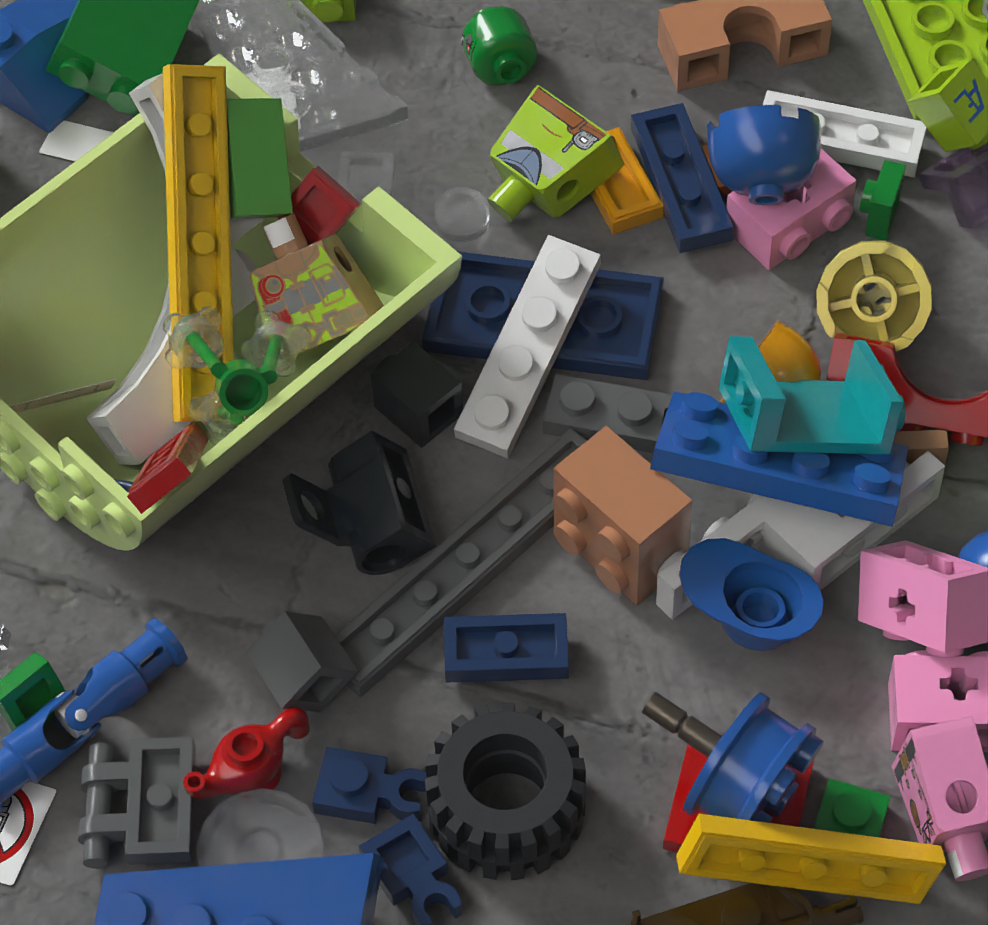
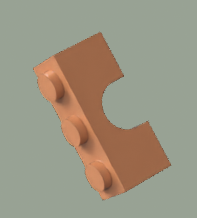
(699, 35)

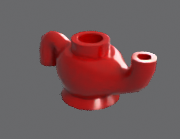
(248, 757)

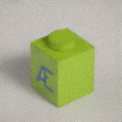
(955, 106)

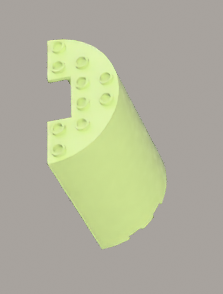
(86, 289)

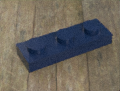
(681, 178)

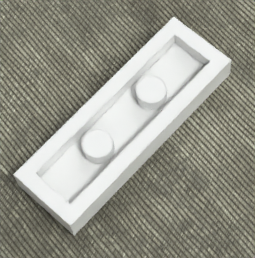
(859, 134)

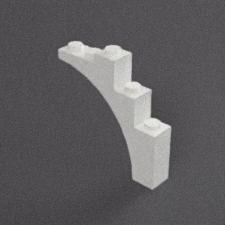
(140, 411)

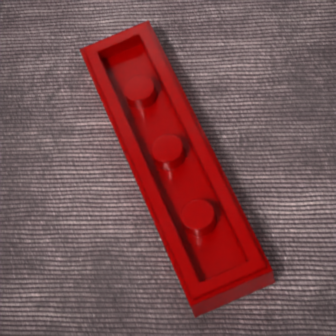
(168, 467)

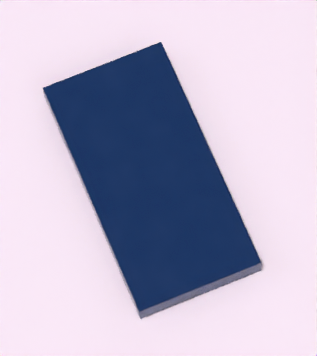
(608, 336)

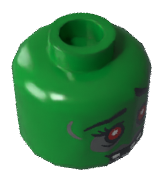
(497, 43)

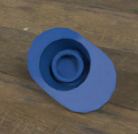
(750, 593)

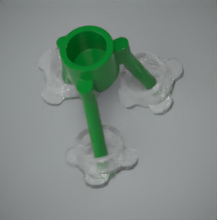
(239, 383)

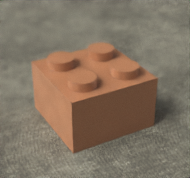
(619, 514)

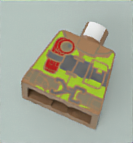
(313, 283)

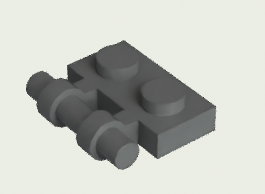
(158, 808)

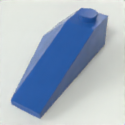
(26, 44)

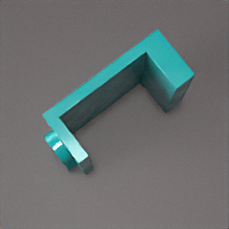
(811, 414)

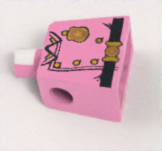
(947, 792)

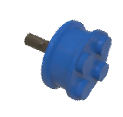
(746, 767)

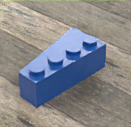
(254, 893)

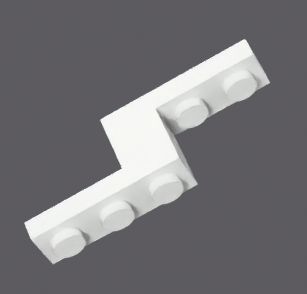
(807, 536)

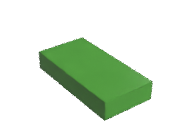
(257, 159)

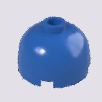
(764, 152)

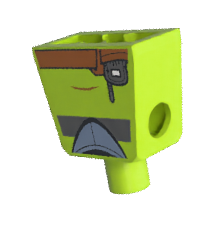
(550, 158)

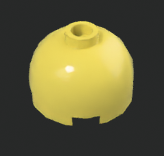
(852, 310)

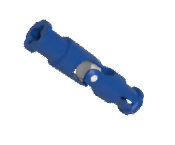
(107, 689)

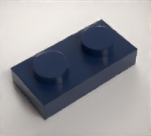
(506, 647)

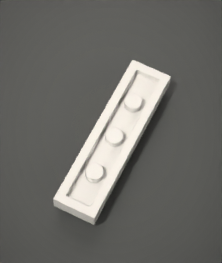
(527, 346)

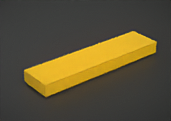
(809, 859)

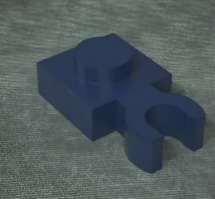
(359, 784)
(412, 869)

